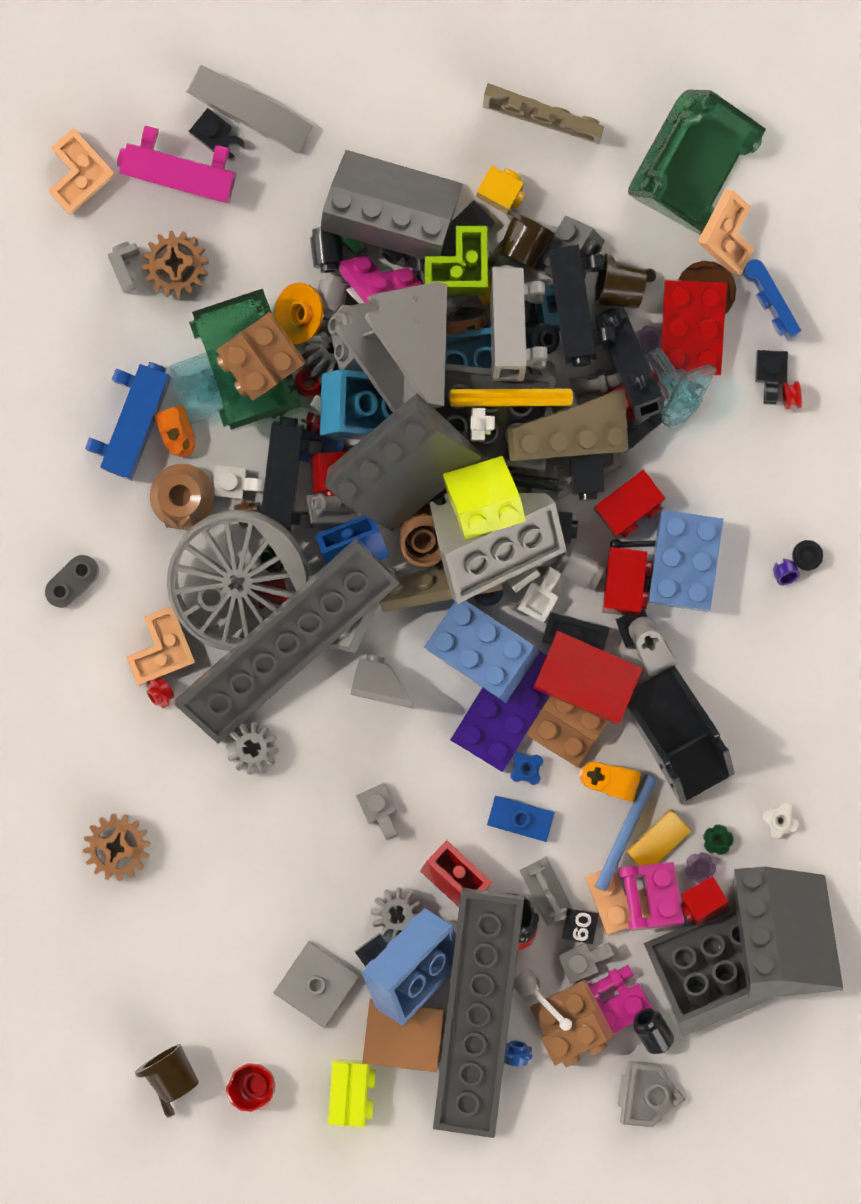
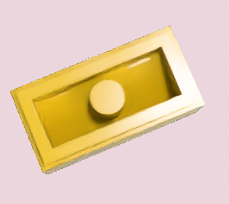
(658, 840)

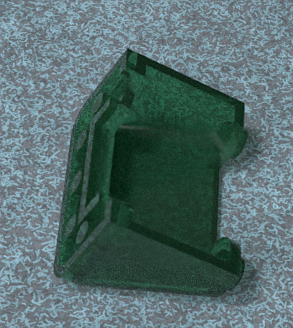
(694, 157)
(215, 327)

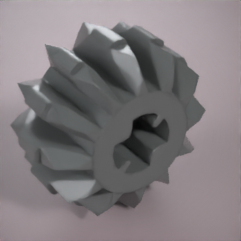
(319, 355)

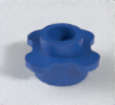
(532, 775)
(517, 1053)

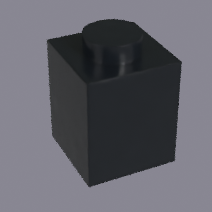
(587, 476)

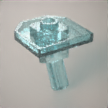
(197, 387)
(680, 388)

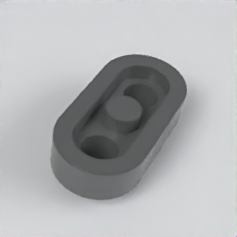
(71, 581)

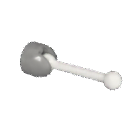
(528, 985)

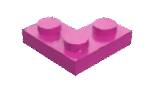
(368, 280)

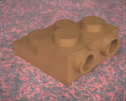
(259, 357)
(566, 730)
(588, 1029)

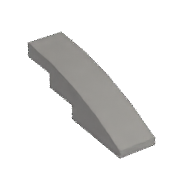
(249, 108)

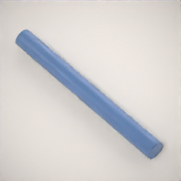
(625, 833)

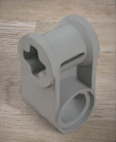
(651, 646)

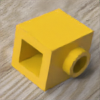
(501, 189)

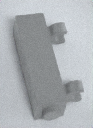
(508, 324)

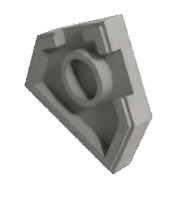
(646, 1094)

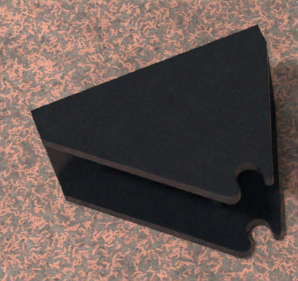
(680, 735)

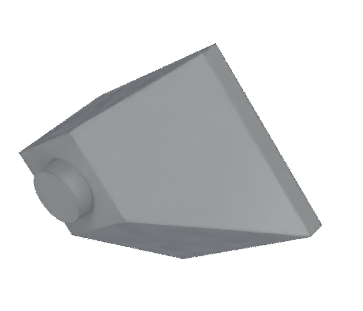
(379, 682)

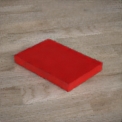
(587, 678)

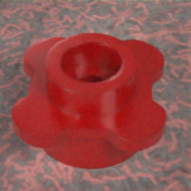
(159, 692)

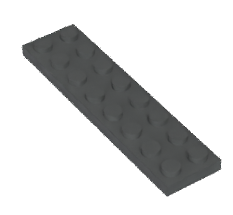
(287, 641)
(478, 1012)

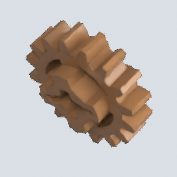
(161, 265)
(131, 851)

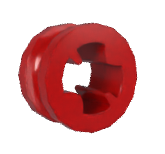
(792, 395)

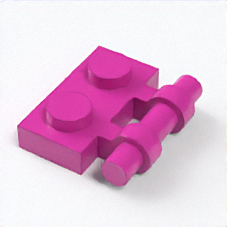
(624, 1006)

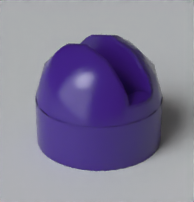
(786, 572)

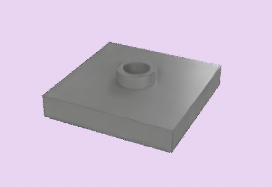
(316, 984)

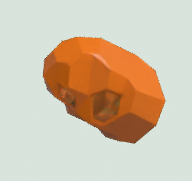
(176, 431)

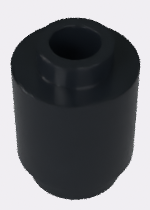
(326, 250)
(542, 336)
(653, 1031)

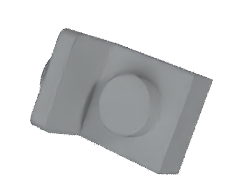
(124, 271)

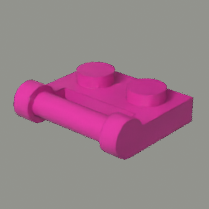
(661, 896)

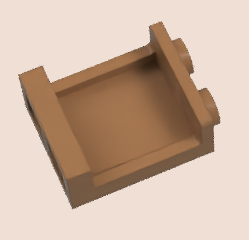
(406, 1046)

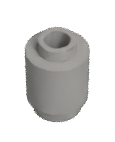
(333, 294)
(580, 569)

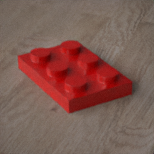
(693, 323)

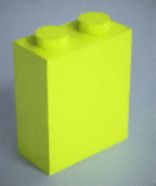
(484, 497)

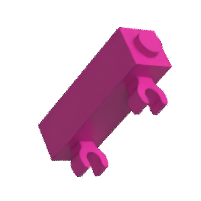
(177, 172)

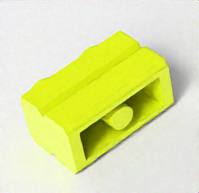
(349, 1093)

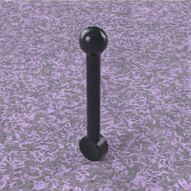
(619, 544)

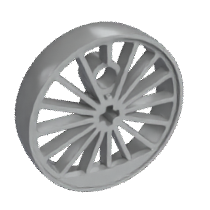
(276, 535)

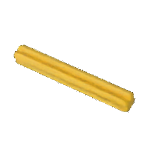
(510, 397)

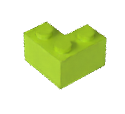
(467, 270)

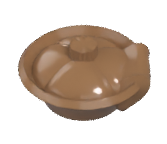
(181, 496)

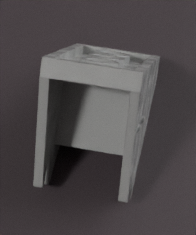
(401, 342)
(498, 555)

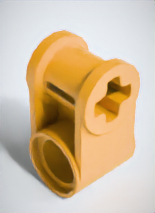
(615, 780)

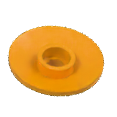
(299, 312)

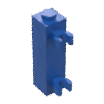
(135, 420)

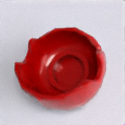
(251, 1087)

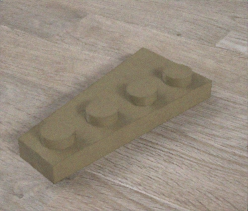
(535, 112)
(578, 430)
(422, 588)

